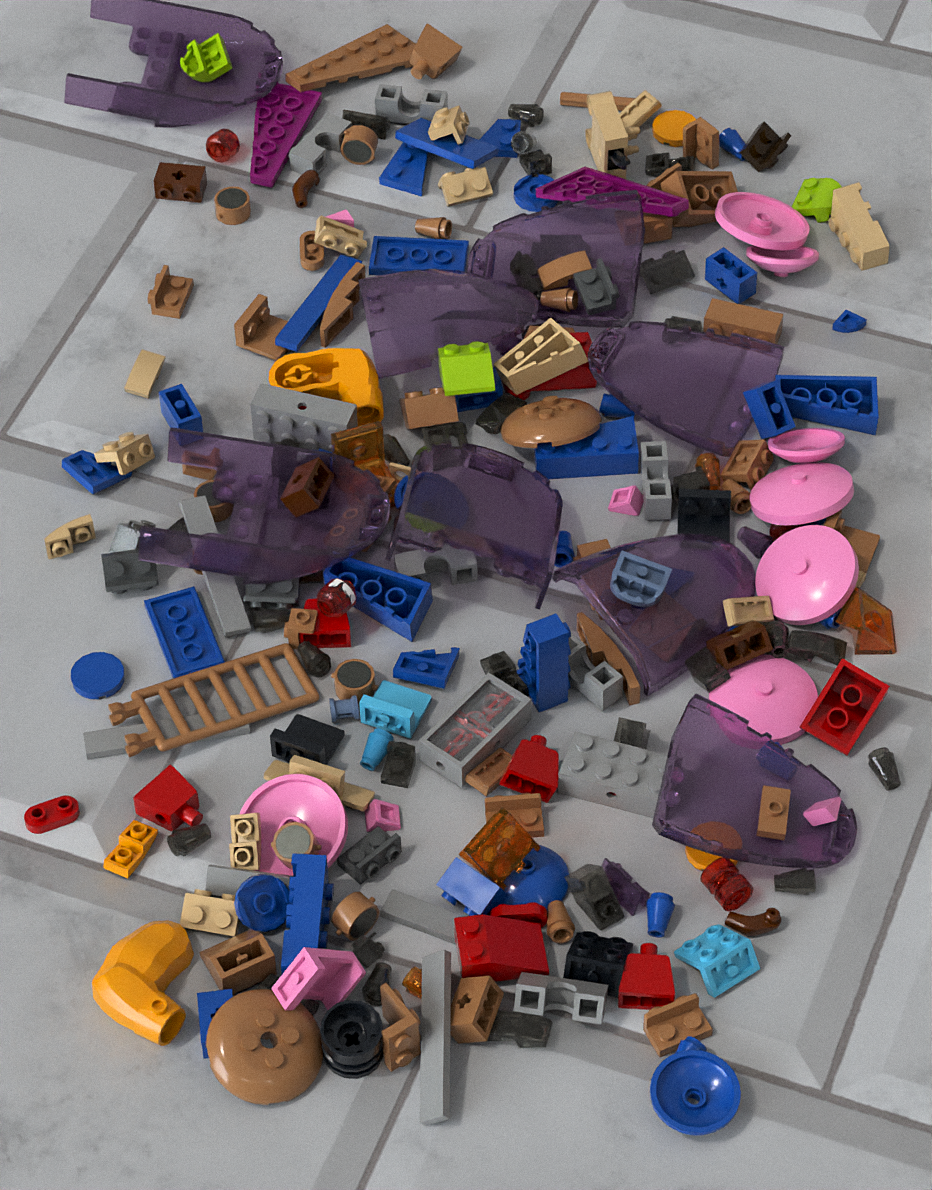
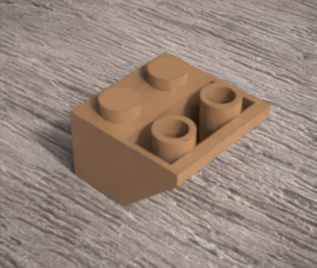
(428, 409)
(240, 961)

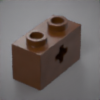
(180, 182)
(307, 487)
(740, 644)

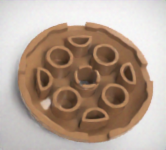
(550, 421)
(259, 1072)

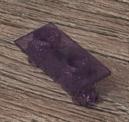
(628, 894)

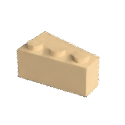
(856, 228)

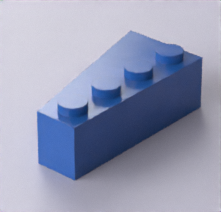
(833, 400)
(604, 453)
(386, 595)
(546, 662)
(307, 906)

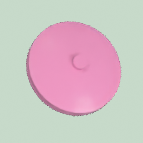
(762, 221)
(801, 493)
(807, 574)
(770, 695)
(303, 801)

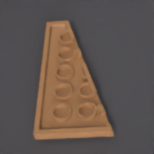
(363, 57)

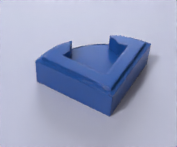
(849, 322)

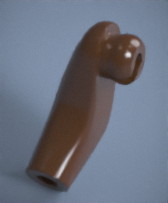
(303, 185)
(755, 924)

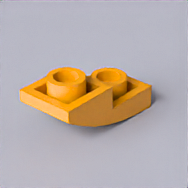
(132, 848)

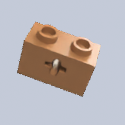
(474, 1009)

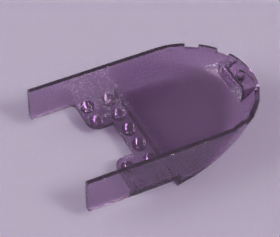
(166, 91)
(481, 505)
(263, 535)

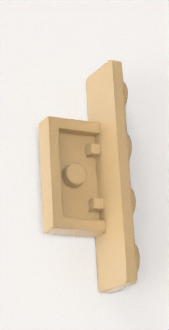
(349, 794)

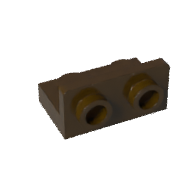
(764, 147)

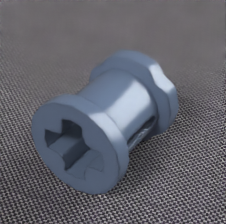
(344, 708)

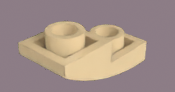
(144, 373)
(76, 531)
(246, 841)

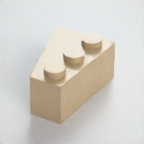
(540, 357)

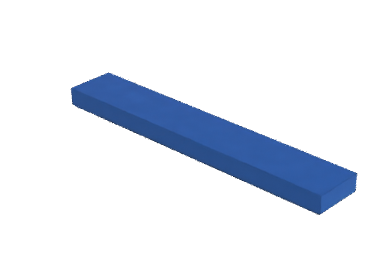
(313, 308)

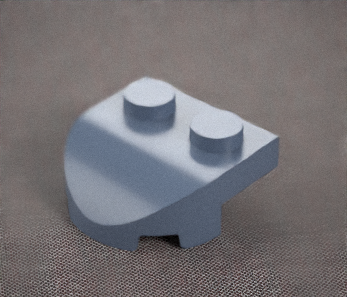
(639, 580)

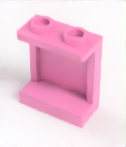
(319, 976)

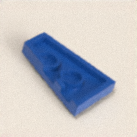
(406, 170)

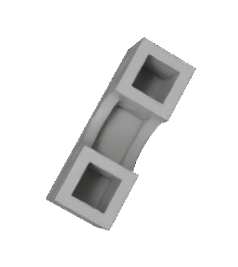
(392, 104)
(311, 150)
(655, 480)
(456, 563)
(599, 683)
(542, 993)

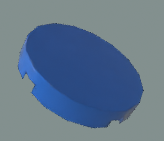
(526, 193)
(97, 675)
(262, 902)

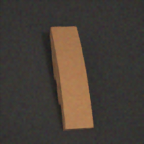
(340, 306)
(602, 648)

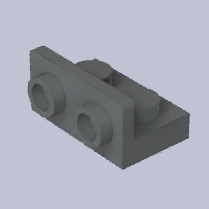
(596, 289)
(126, 571)
(281, 593)
(370, 855)

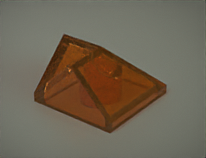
(869, 624)

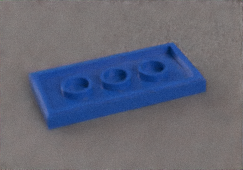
(469, 153)
(408, 254)
(183, 632)

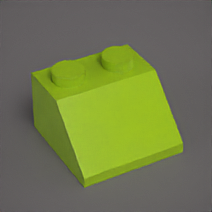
(466, 368)

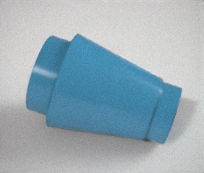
(375, 748)

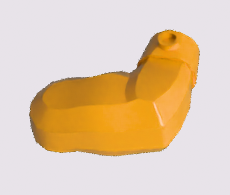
(336, 375)
(138, 973)

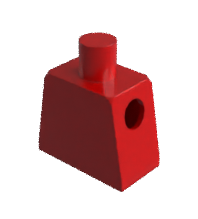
(329, 631)
(533, 768)
(169, 801)
(646, 980)

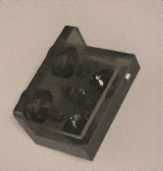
(667, 271)

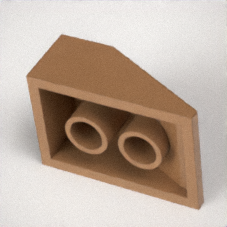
(703, 192)

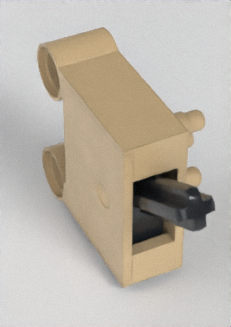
(608, 136)

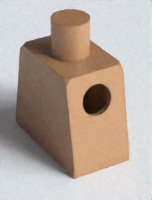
(433, 53)

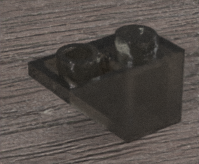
(128, 535)
(595, 895)

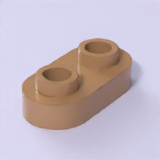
(311, 253)

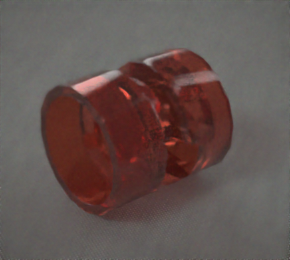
(726, 884)

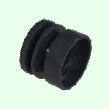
(351, 1025)

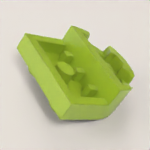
(206, 60)
(816, 198)

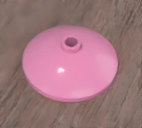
(782, 261)
(806, 444)

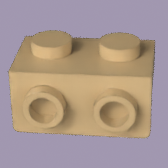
(447, 122)
(465, 186)
(339, 237)
(128, 452)
(210, 913)

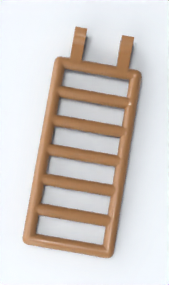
(154, 736)

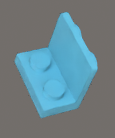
(394, 708)
(721, 958)

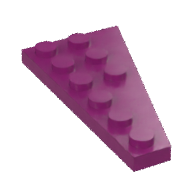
(278, 128)
(589, 181)

